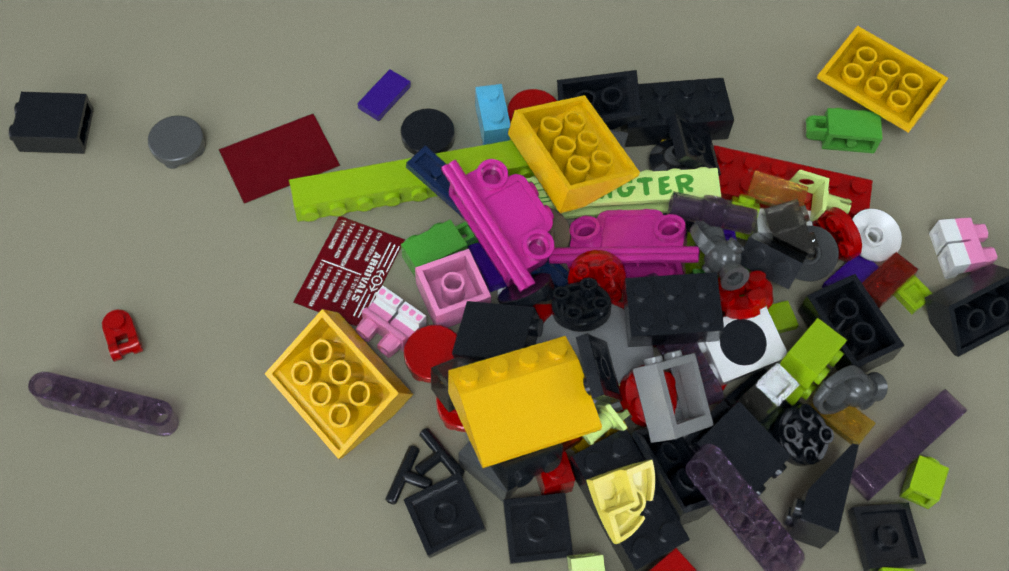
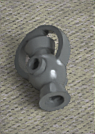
(720, 255)
(850, 388)

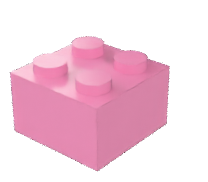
(449, 285)

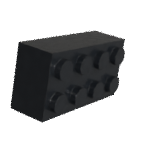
(698, 101)
(660, 529)

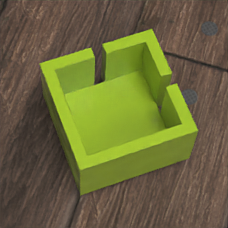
(810, 356)

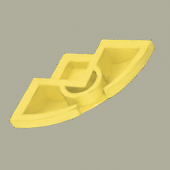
(622, 497)

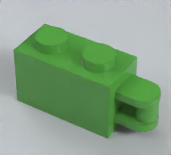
(846, 130)
(436, 243)

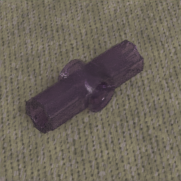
(713, 211)

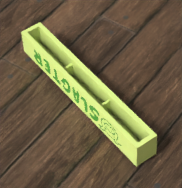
(646, 191)

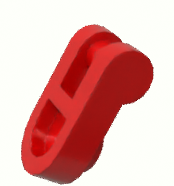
(119, 326)

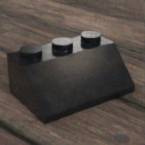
(971, 309)
(670, 472)

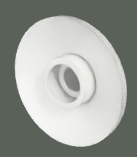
(884, 232)

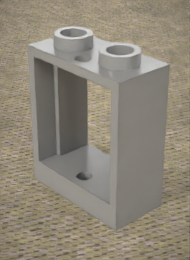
(657, 401)

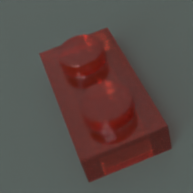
(889, 278)

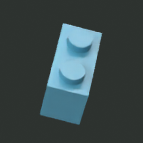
(492, 114)

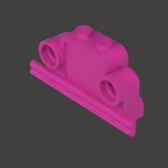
(504, 218)
(639, 238)

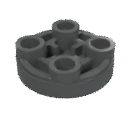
(176, 141)

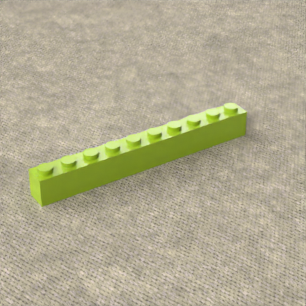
(388, 182)

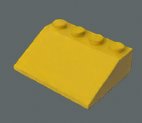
(883, 79)
(571, 152)
(337, 383)
(523, 401)

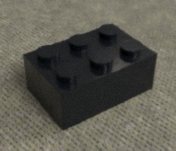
(672, 309)
(857, 318)

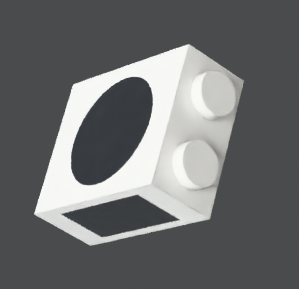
(744, 347)

